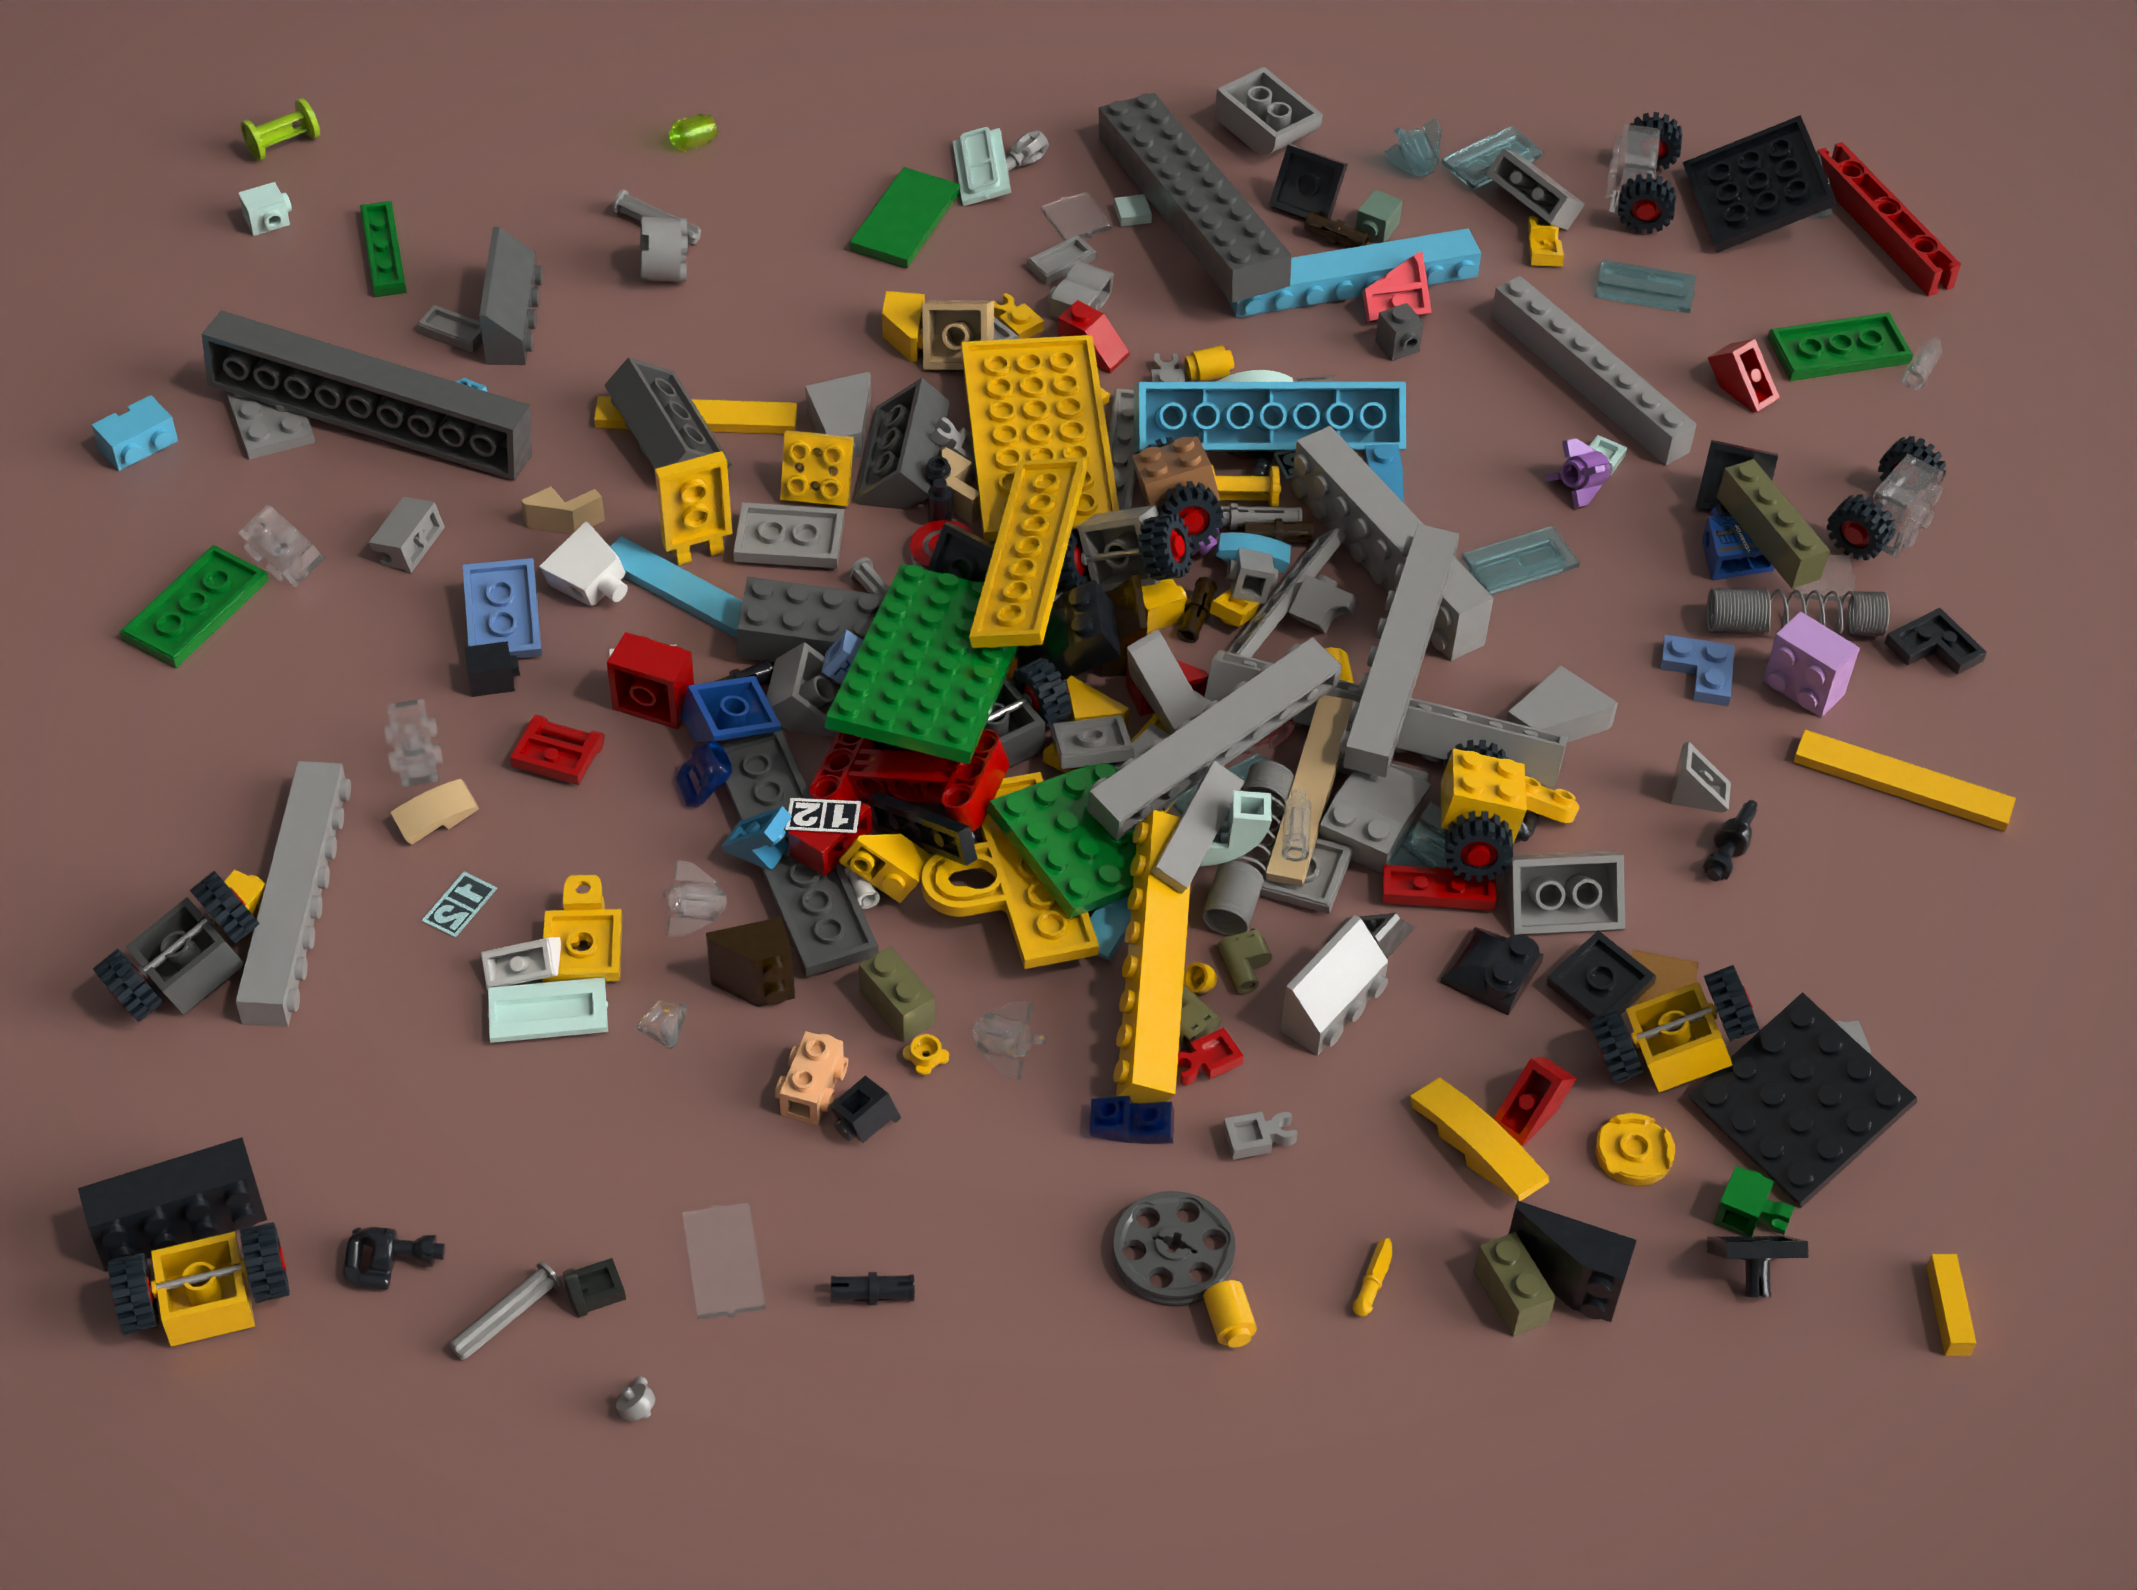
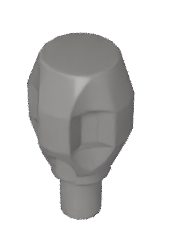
(1027, 149)

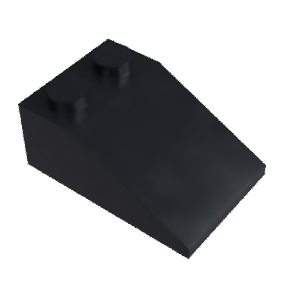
(1078, 632)
(1576, 1259)

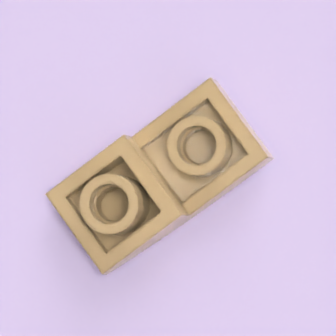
(436, 807)

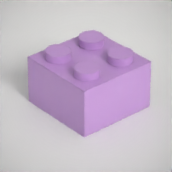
(1810, 664)

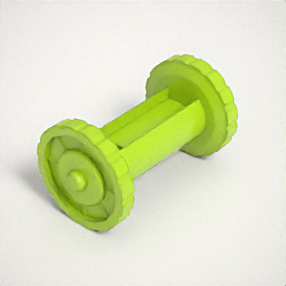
(280, 129)

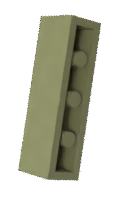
(1773, 524)

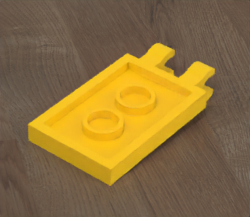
(694, 505)

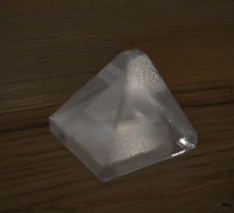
(663, 1022)

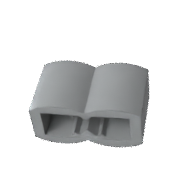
(1081, 283)

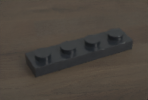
(923, 828)

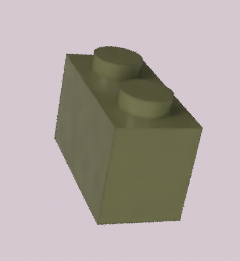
(897, 994)
(1514, 1284)

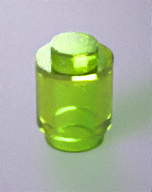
(693, 131)

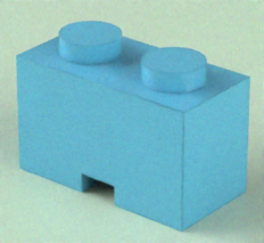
(135, 433)

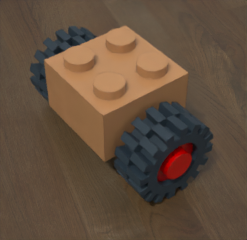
(1182, 483)

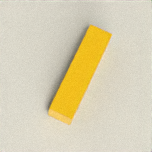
(1951, 1305)

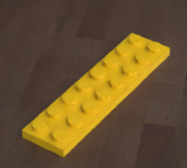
(1029, 553)

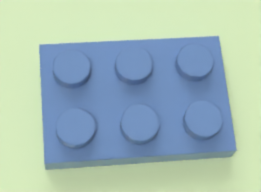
(503, 605)

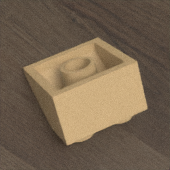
(950, 323)

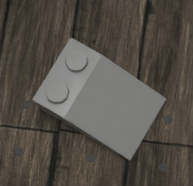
(1374, 815)

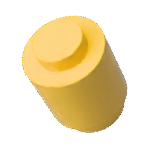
(1208, 364)

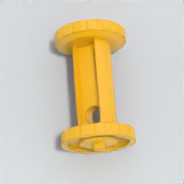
(1250, 487)

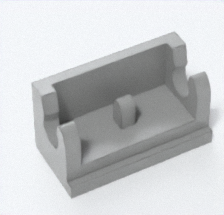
(408, 533)

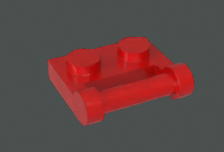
(555, 757)

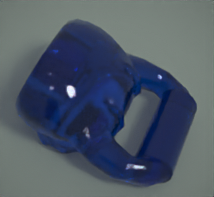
(711, 769)

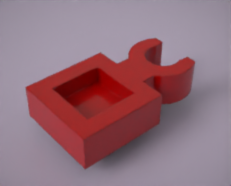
(1209, 1054)

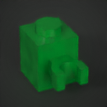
(1748, 1202)

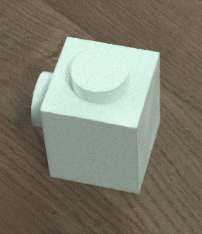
(265, 208)

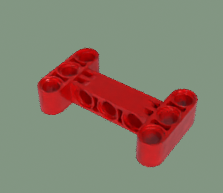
(858, 770)

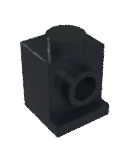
(863, 1110)

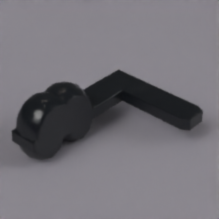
(1262, 464)

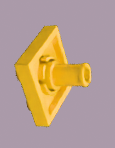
(817, 463)

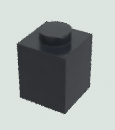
(491, 668)

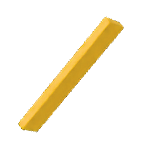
(719, 415)
(1905, 780)

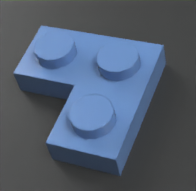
(1707, 661)

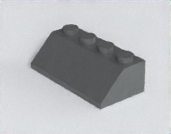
(509, 300)
(660, 414)
(901, 448)

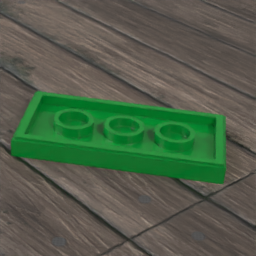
(905, 217)
(1840, 346)
(194, 606)

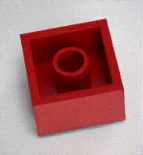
(649, 679)

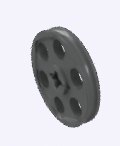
(1171, 1230)

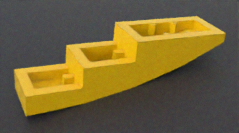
(1482, 1140)

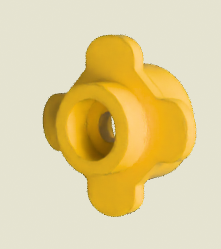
(925, 1045)

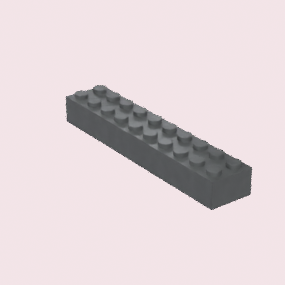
(1194, 197)
(368, 395)

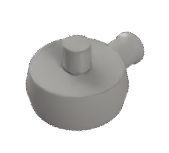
(636, 1401)

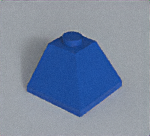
(728, 710)

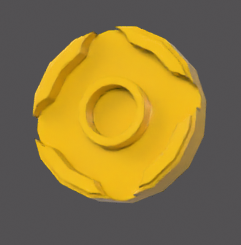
(1634, 1149)

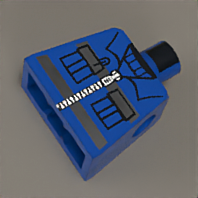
(1729, 548)

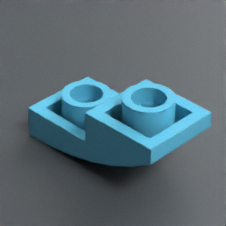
(1230, 542)
(1110, 926)

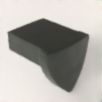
(593, 1287)

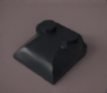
(1494, 968)

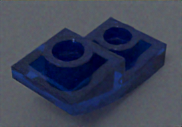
(1132, 1123)

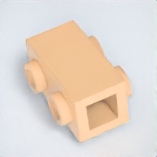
(811, 1077)

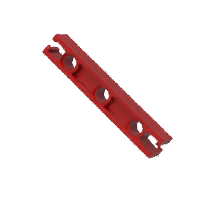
(1889, 221)

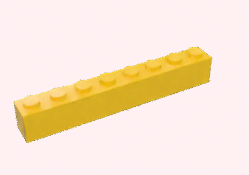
(1152, 972)

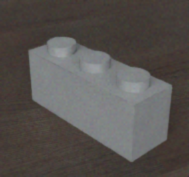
(1535, 189)

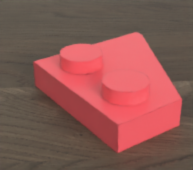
(1400, 286)

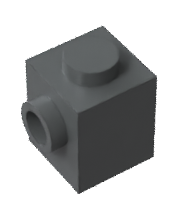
(1399, 331)

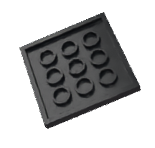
(1759, 183)
(1802, 1099)

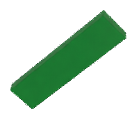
(383, 249)

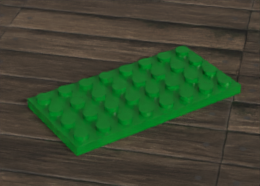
(917, 672)

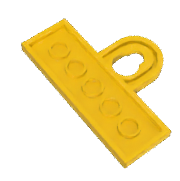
(1036, 919)

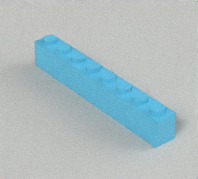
(1351, 270)

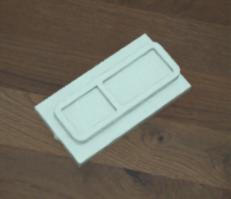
(981, 165)
(547, 1010)

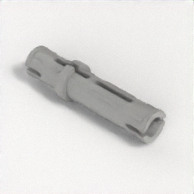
(1236, 515)

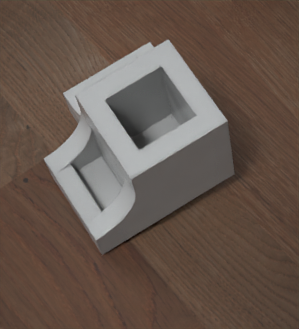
(1321, 602)

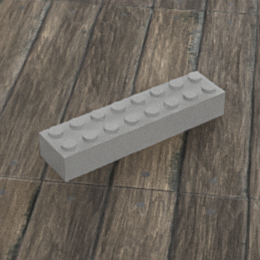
(1376, 522)

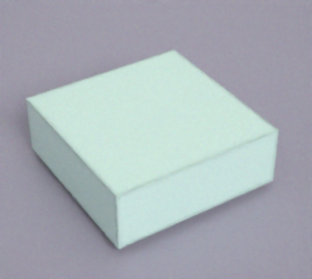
(1132, 210)
(1613, 451)

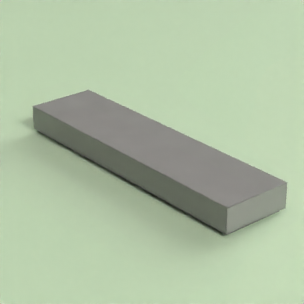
(1197, 827)

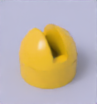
(1198, 973)

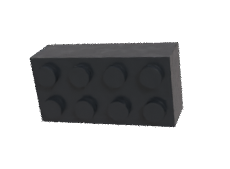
(173, 1202)

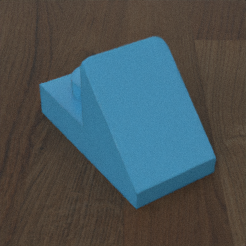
(760, 838)

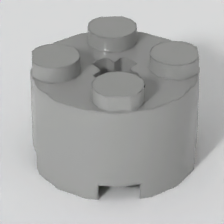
(663, 249)

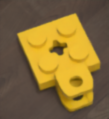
(586, 920)

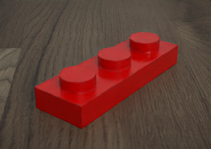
(1436, 888)

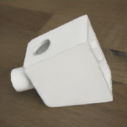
(585, 568)

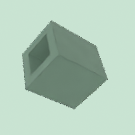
(1379, 216)

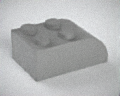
(1265, 112)

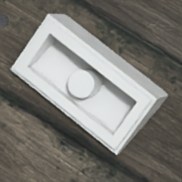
(521, 962)

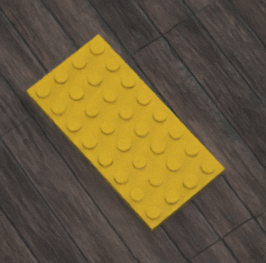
(1036, 404)

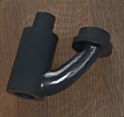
(939, 494)

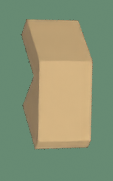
(964, 497)
(550, 513)

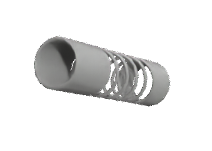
(1751, 610)
(1236, 882)

